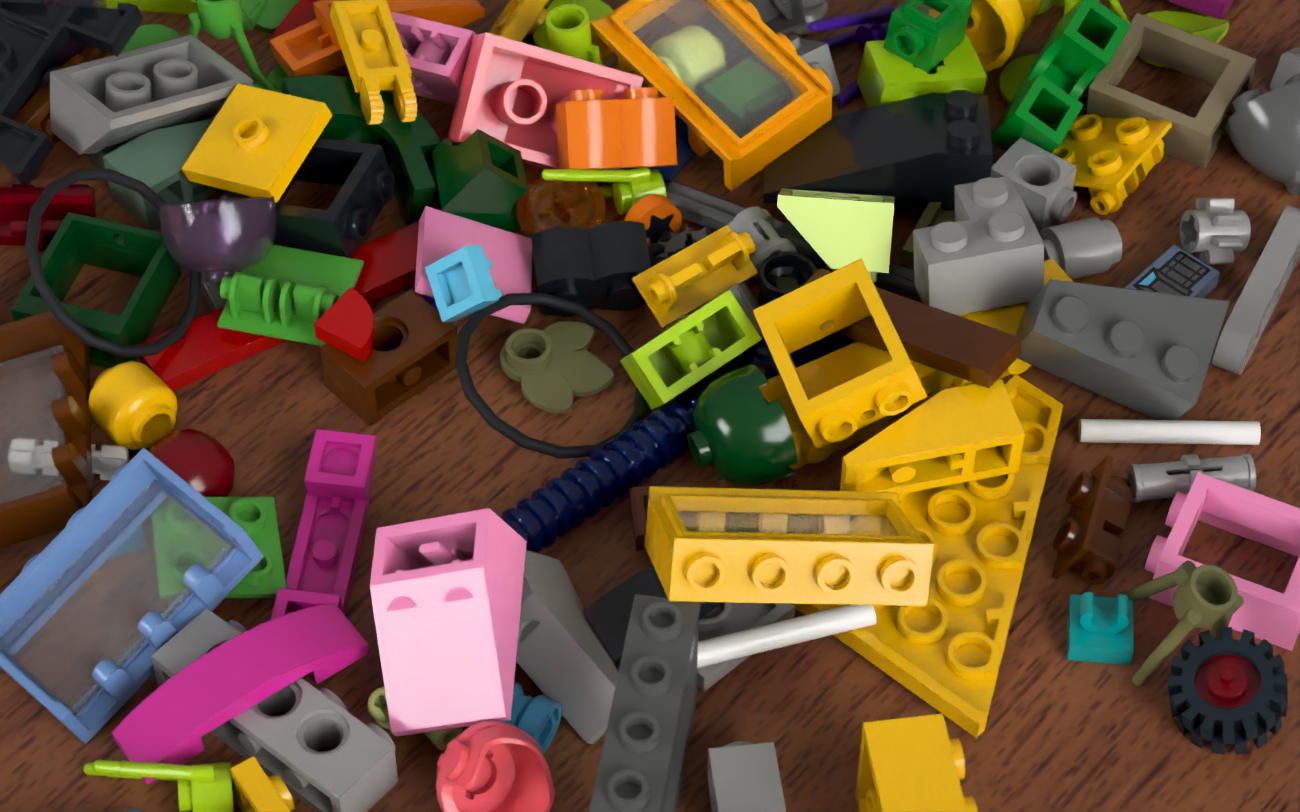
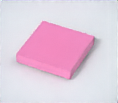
(509, 253)

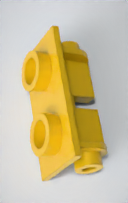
(697, 274)

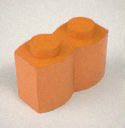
(616, 132)

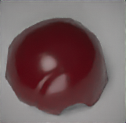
(197, 460)

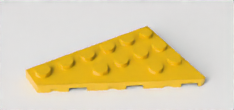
(981, 546)

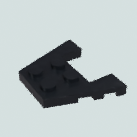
(29, 43)

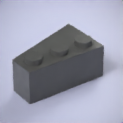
(1124, 343)

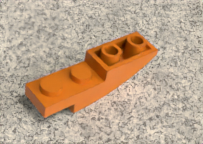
(315, 46)

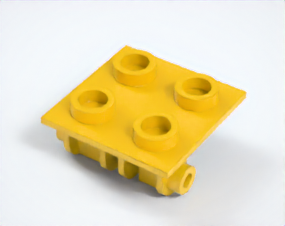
(1112, 156)

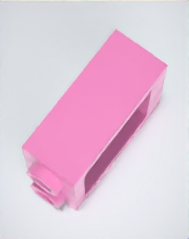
(1248, 515)

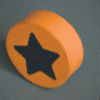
(657, 214)

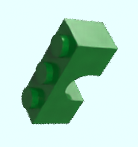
(1066, 65)

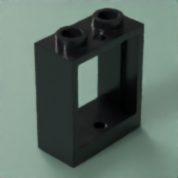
(348, 221)

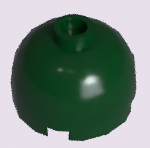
(741, 431)

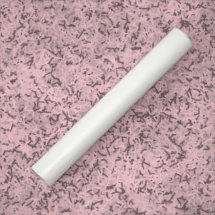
(1169, 431)
(784, 633)

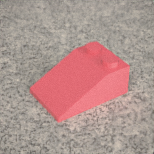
(514, 93)

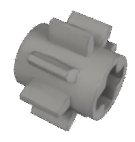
(1215, 230)

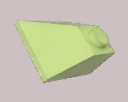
(843, 226)

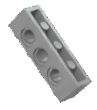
(287, 745)

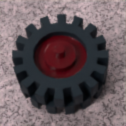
(1228, 690)

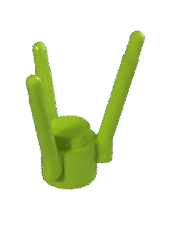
(627, 188)
(200, 786)

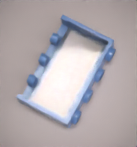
(116, 591)

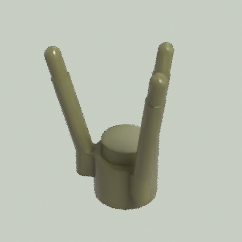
(1202, 599)

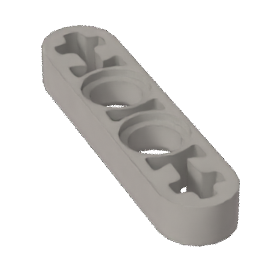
(1260, 294)

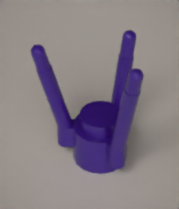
(872, 28)

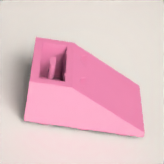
(448, 619)

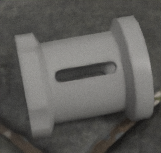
(764, 235)

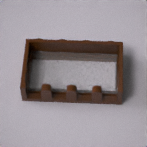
(43, 427)

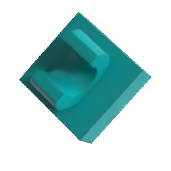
(1100, 629)

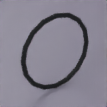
(51, 300)
(506, 429)

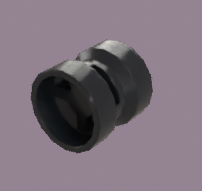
(783, 274)

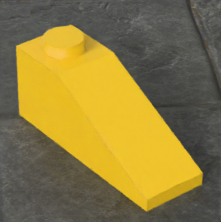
(943, 442)

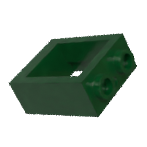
(98, 244)

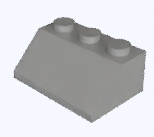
(139, 92)

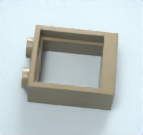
(1189, 137)

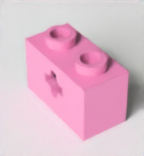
(435, 55)

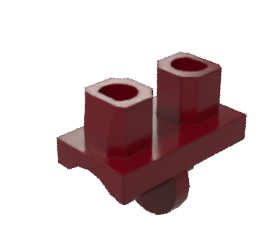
(18, 201)

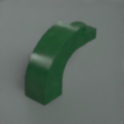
(405, 144)

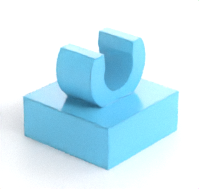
(462, 283)

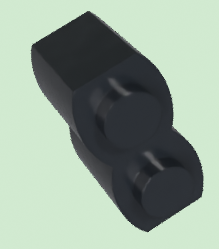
(591, 265)

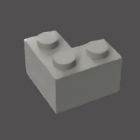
(985, 256)

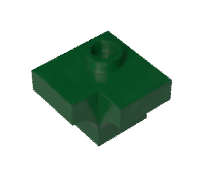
(480, 180)

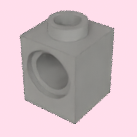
(1041, 180)
(744, 778)

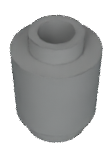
(1083, 246)

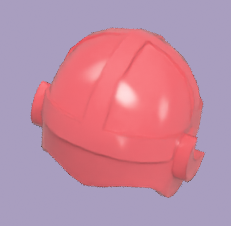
(494, 771)

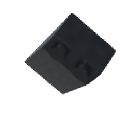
(893, 149)

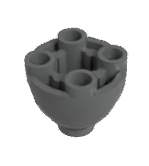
(1268, 132)

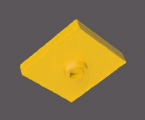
(257, 142)

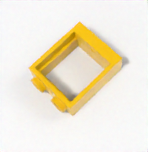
(818, 312)

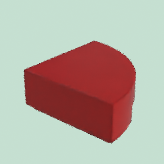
(348, 325)

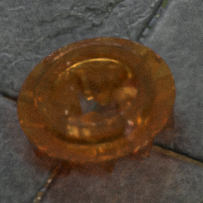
(581, 199)

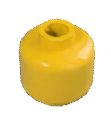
(132, 405)

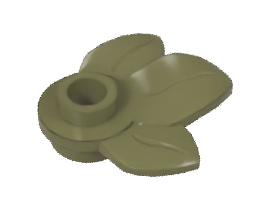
(555, 364)

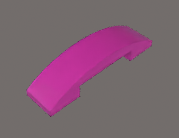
(331, 522)
(235, 678)

